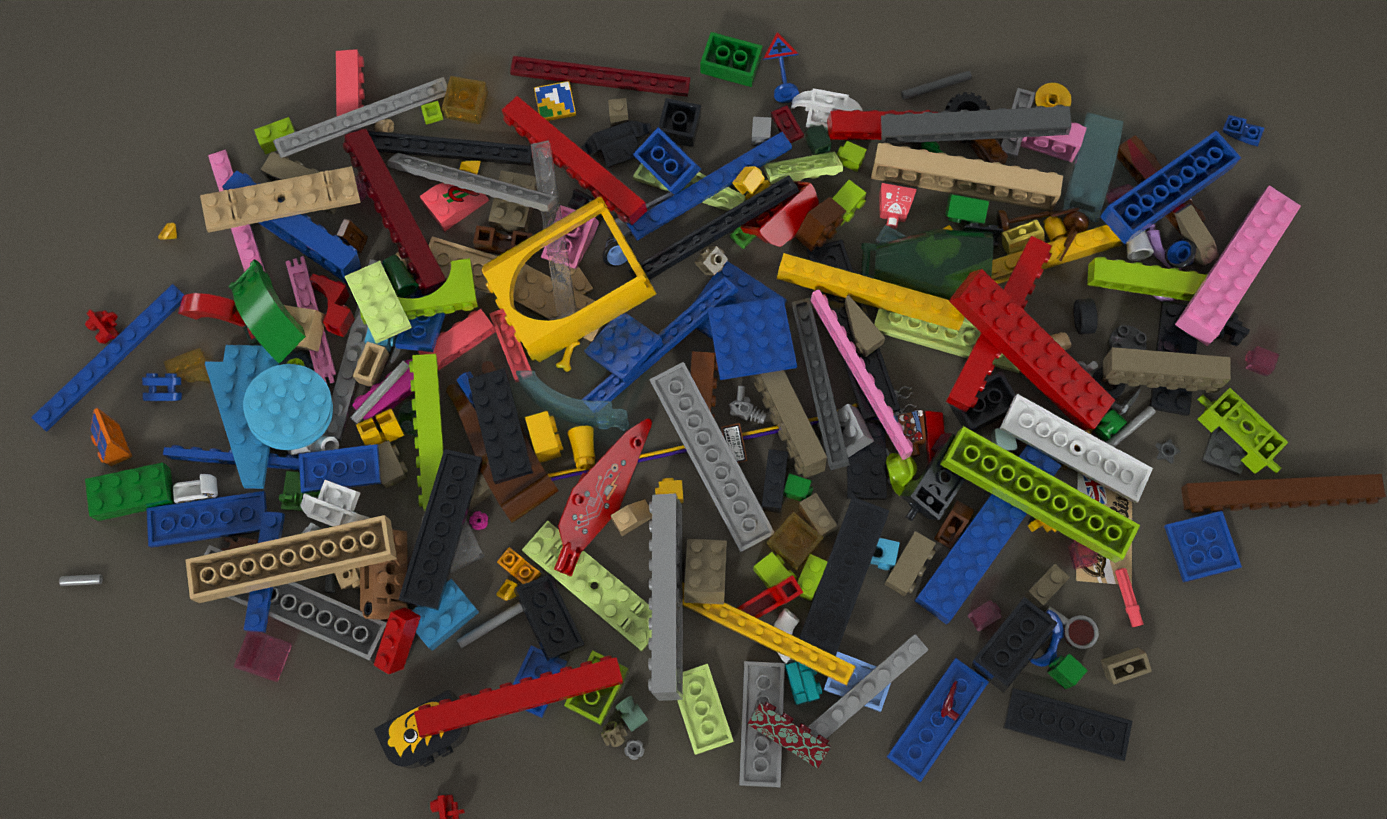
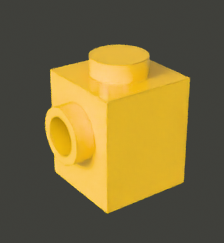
(671, 486)

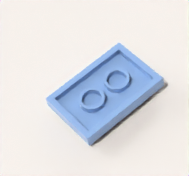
(862, 669)

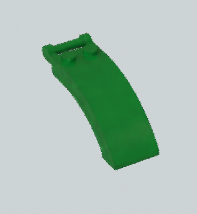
(265, 312)

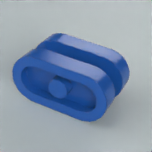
(170, 380)

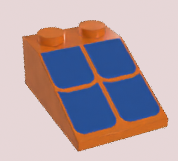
(109, 439)

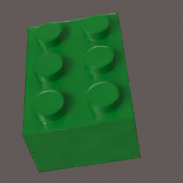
(731, 59)

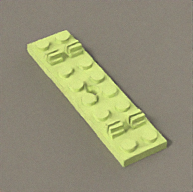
(611, 599)

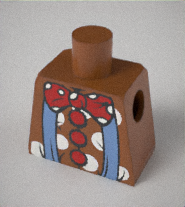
(913, 429)

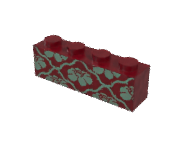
(789, 734)

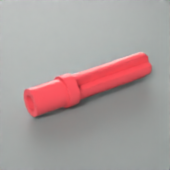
(1127, 592)

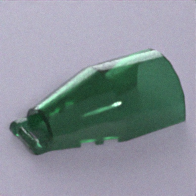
(931, 260)

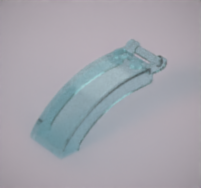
(1094, 164)
(573, 410)

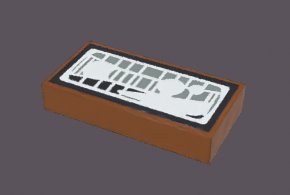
(734, 439)

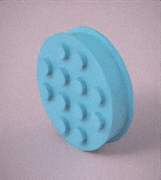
(288, 406)

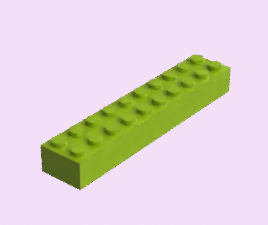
(1040, 495)

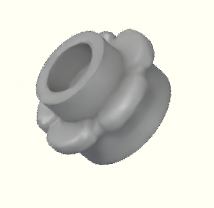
(634, 744)

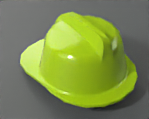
(900, 471)

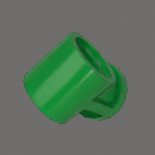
(1109, 425)

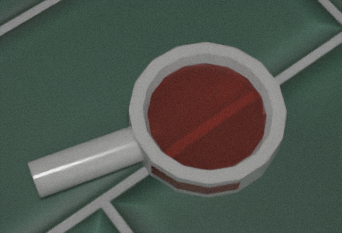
(1079, 631)

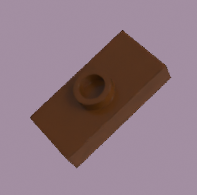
(352, 235)

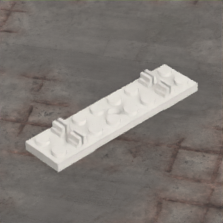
(1057, 440)

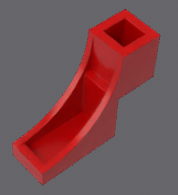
(338, 316)

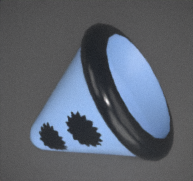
(613, 254)

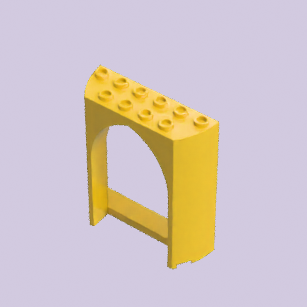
(549, 337)

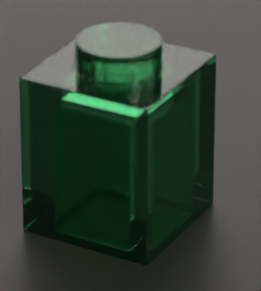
(818, 140)

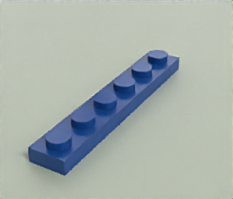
(260, 600)

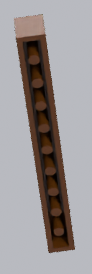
(1282, 492)

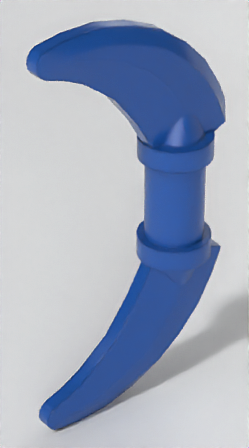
(1057, 635)

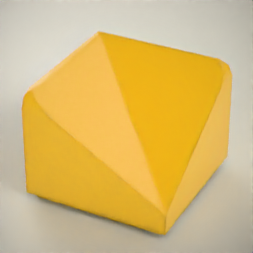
(470, 166)

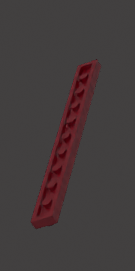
(600, 76)

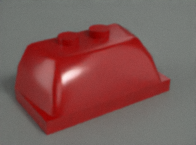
(784, 219)

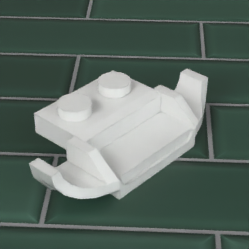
(821, 103)
(333, 506)

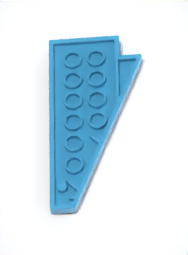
(229, 384)

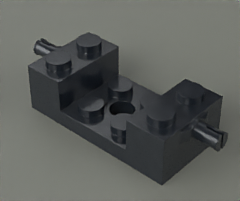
(929, 493)

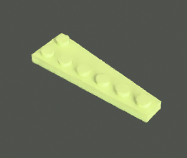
(724, 199)

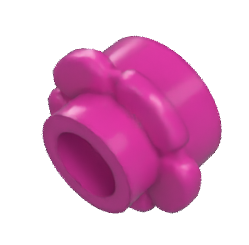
(478, 525)

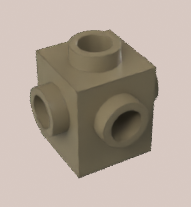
(711, 260)

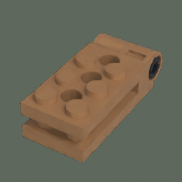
(383, 582)

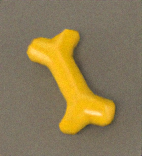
(565, 362)

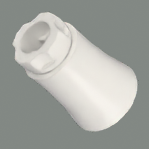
(1139, 247)

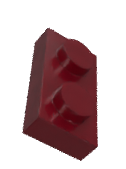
(787, 124)

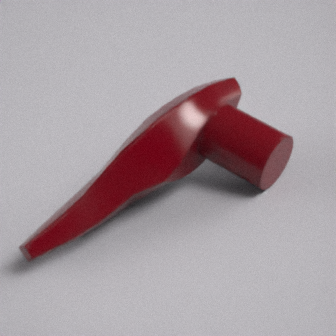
(948, 703)

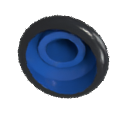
(1180, 253)

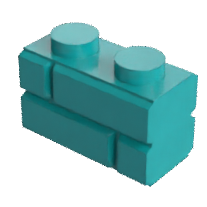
(803, 683)

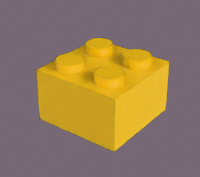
(542, 433)

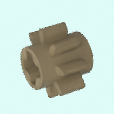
(614, 734)

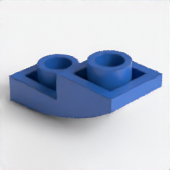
(1240, 130)

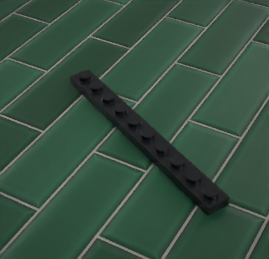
(451, 148)
(718, 227)

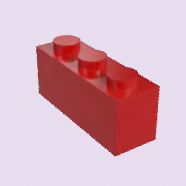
(397, 640)

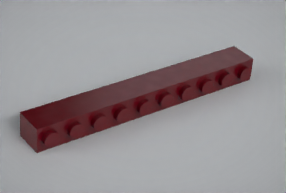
(394, 211)

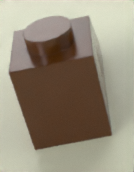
(954, 524)

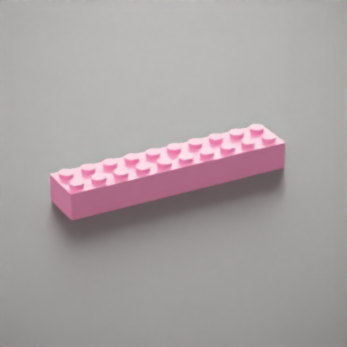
(1237, 266)

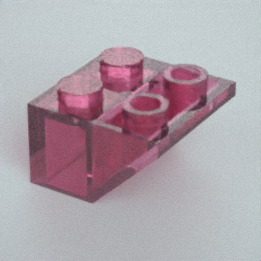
(263, 655)

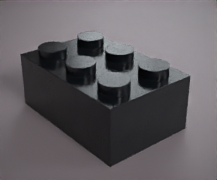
(991, 404)

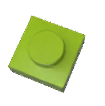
(432, 112)

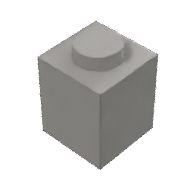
(760, 130)

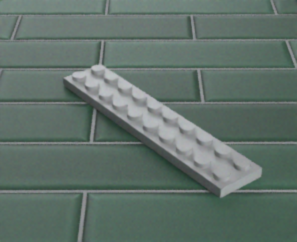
(712, 456)

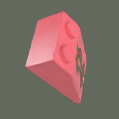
(451, 204)

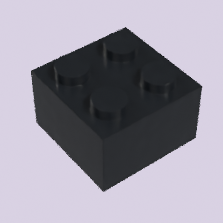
(680, 121)

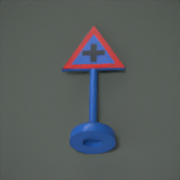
(778, 49)

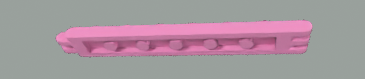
(306, 298)

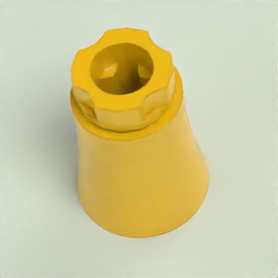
(582, 446)

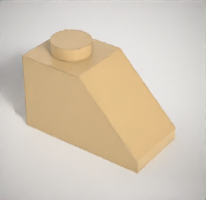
(631, 516)

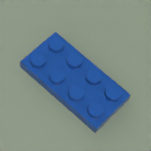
(423, 332)
(342, 466)

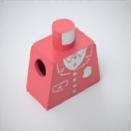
(895, 203)

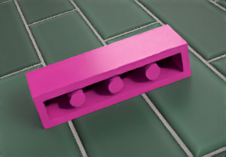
(392, 398)

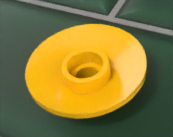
(1052, 92)

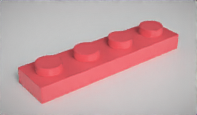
(512, 348)

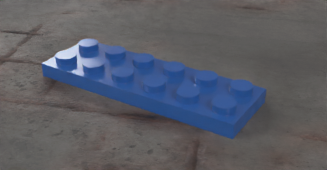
(205, 519)
(930, 731)

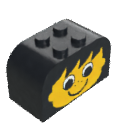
(404, 746)

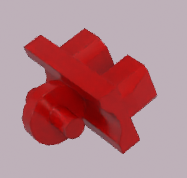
(105, 323)
(446, 807)

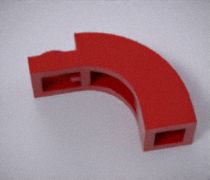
(207, 305)

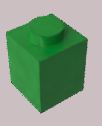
(797, 488)

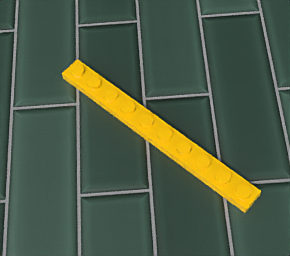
(775, 639)

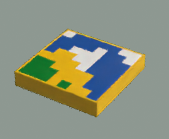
(555, 101)

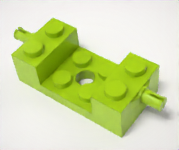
(1230, 413)

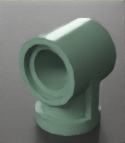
(631, 713)

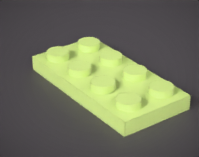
(804, 167)
(378, 302)
(703, 711)

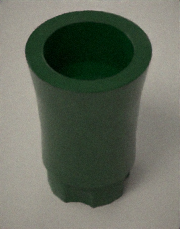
(399, 277)

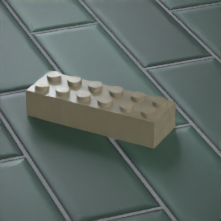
(1166, 369)
(792, 423)

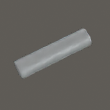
(80, 580)

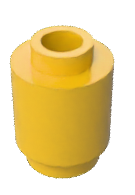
(1054, 228)

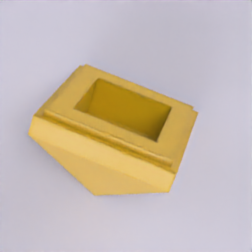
(168, 232)
(506, 591)

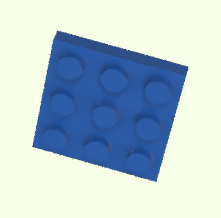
(623, 346)
(1202, 546)

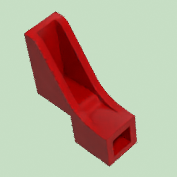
(772, 597)

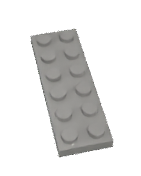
(759, 754)

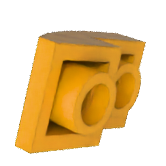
(518, 566)

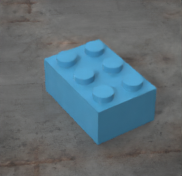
(453, 613)

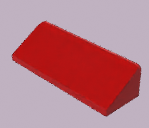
(933, 429)

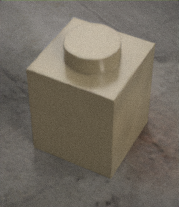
(618, 111)

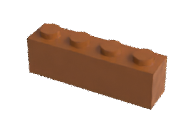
(702, 371)

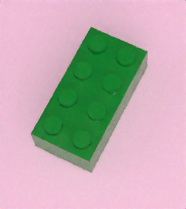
(129, 491)

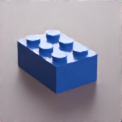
(667, 161)

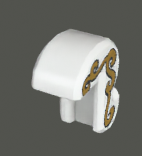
(196, 490)

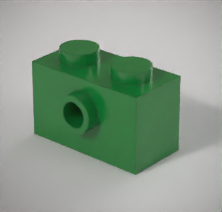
(1066, 670)

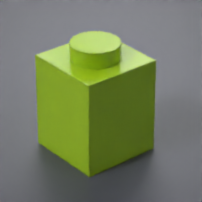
(851, 155)

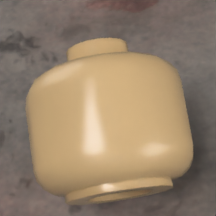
(384, 126)

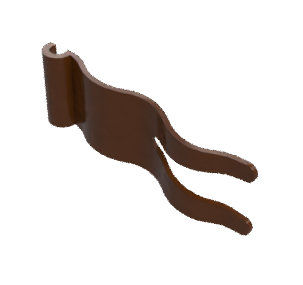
(516, 495)

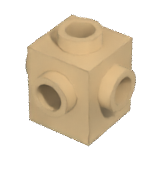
(349, 579)

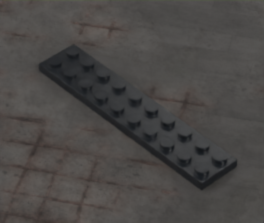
(836, 256)

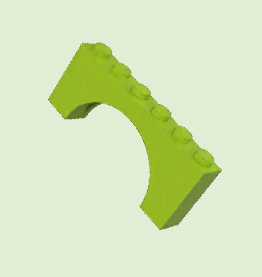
(453, 295)

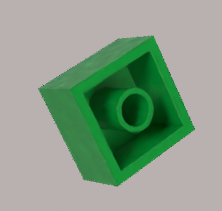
(966, 208)

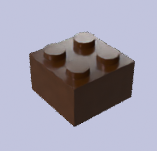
(821, 224)

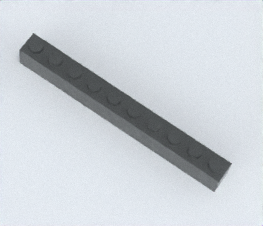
(976, 124)

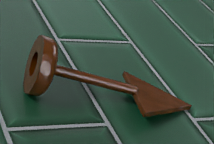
(1003, 221)
(1074, 223)

